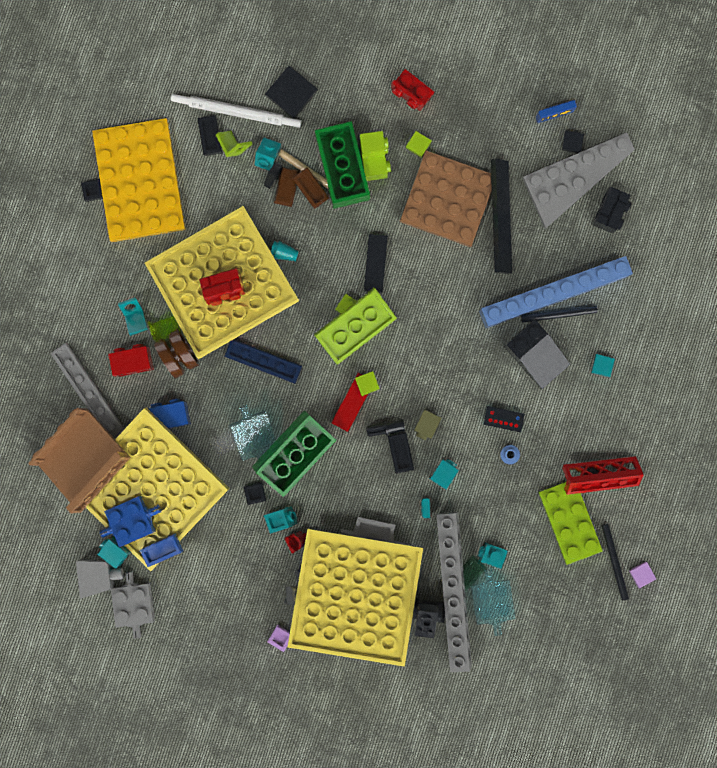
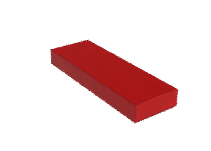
(350, 407)

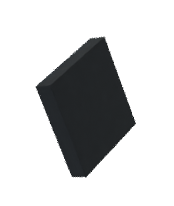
(291, 92)

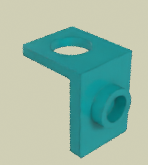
(134, 317)

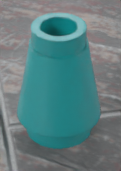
(283, 251)

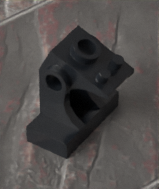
(427, 615)

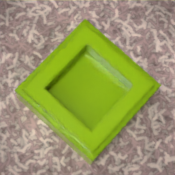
(418, 144)
(367, 383)

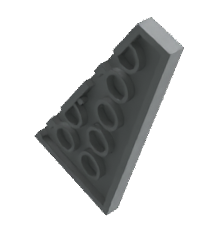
(566, 181)

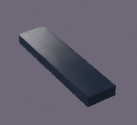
(263, 361)

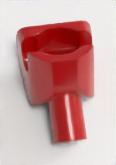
(296, 541)

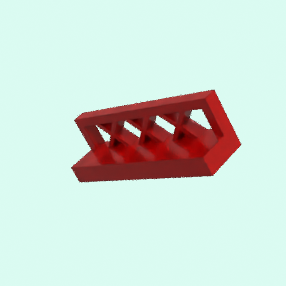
(604, 479)

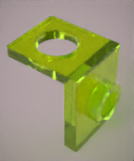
(162, 328)

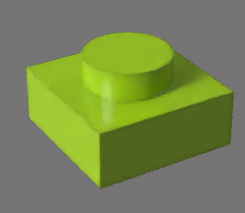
(346, 302)

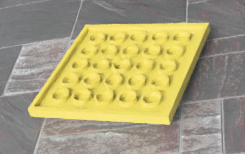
(215, 249)
(165, 476)
(355, 597)

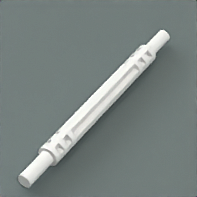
(236, 110)

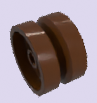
(175, 354)

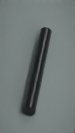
(559, 314)
(615, 562)

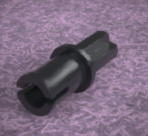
(385, 428)

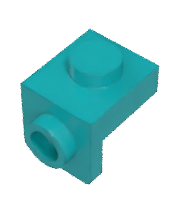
(267, 153)

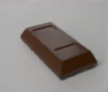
(286, 187)
(310, 188)

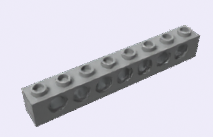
(454, 592)

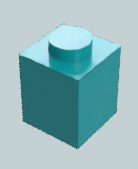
(444, 473)
(112, 552)

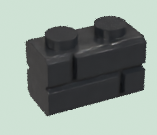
(611, 210)

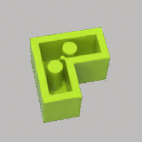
(373, 151)

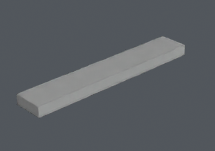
(87, 389)

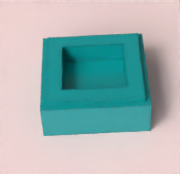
(602, 365)
(425, 507)

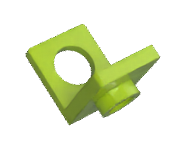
(230, 145)

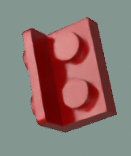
(412, 90)

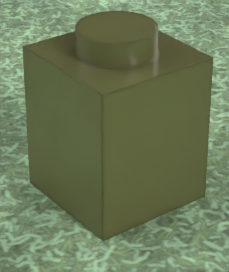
(427, 425)

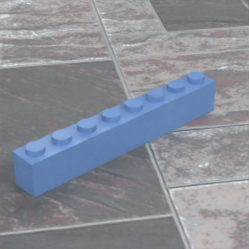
(555, 292)

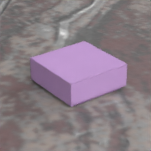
(642, 574)
(279, 638)

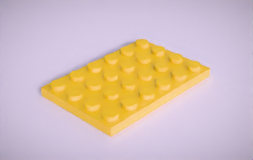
(138, 180)

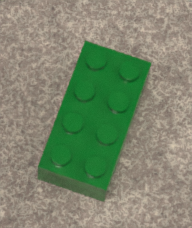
(342, 165)
(293, 453)

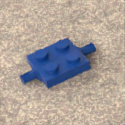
(130, 521)

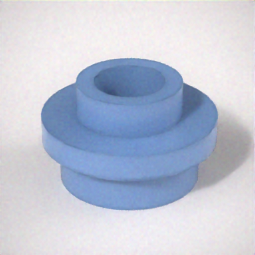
(505, 450)

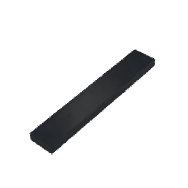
(501, 216)

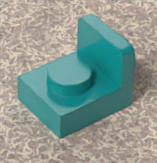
(281, 519)
(492, 555)

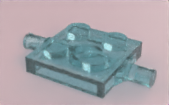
(252, 434)
(493, 602)

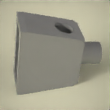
(96, 576)

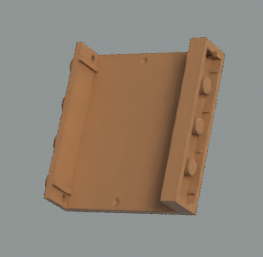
(80, 458)

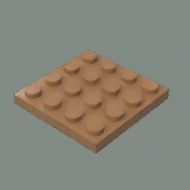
(447, 199)

